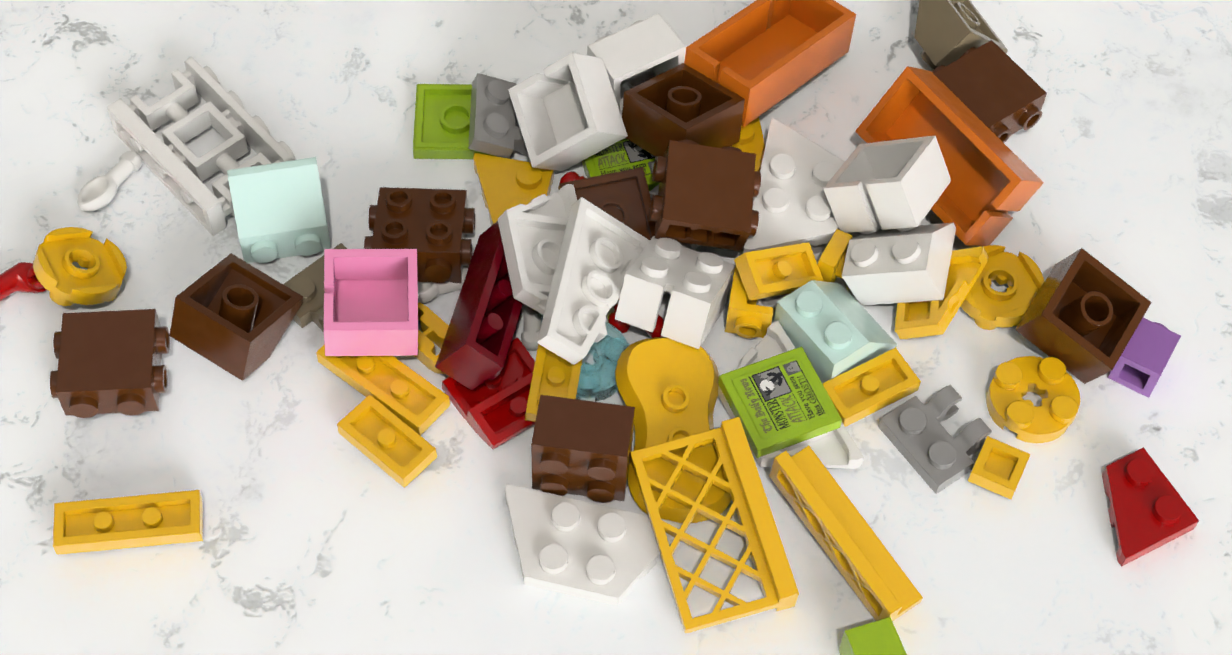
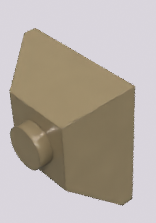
(949, 29)

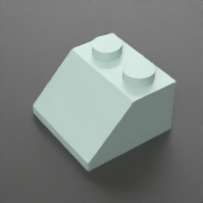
(279, 210)
(831, 328)

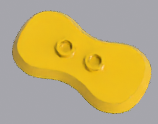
(672, 399)

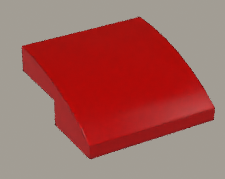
(498, 405)

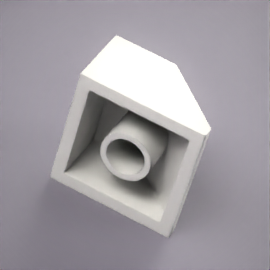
(900, 264)

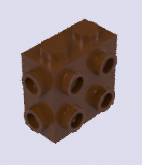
(994, 89)
(705, 195)
(425, 221)
(110, 362)

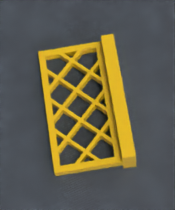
(753, 514)

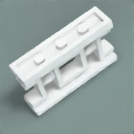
(174, 162)

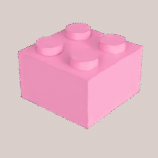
(370, 302)

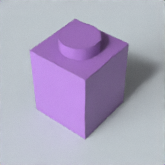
(1145, 357)

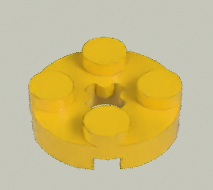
(75, 285)
(1007, 308)
(1036, 375)

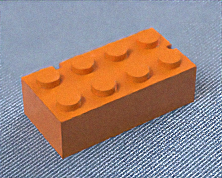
(772, 49)
(982, 169)

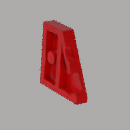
(1143, 506)

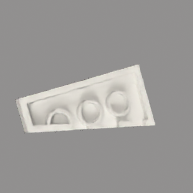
(586, 279)

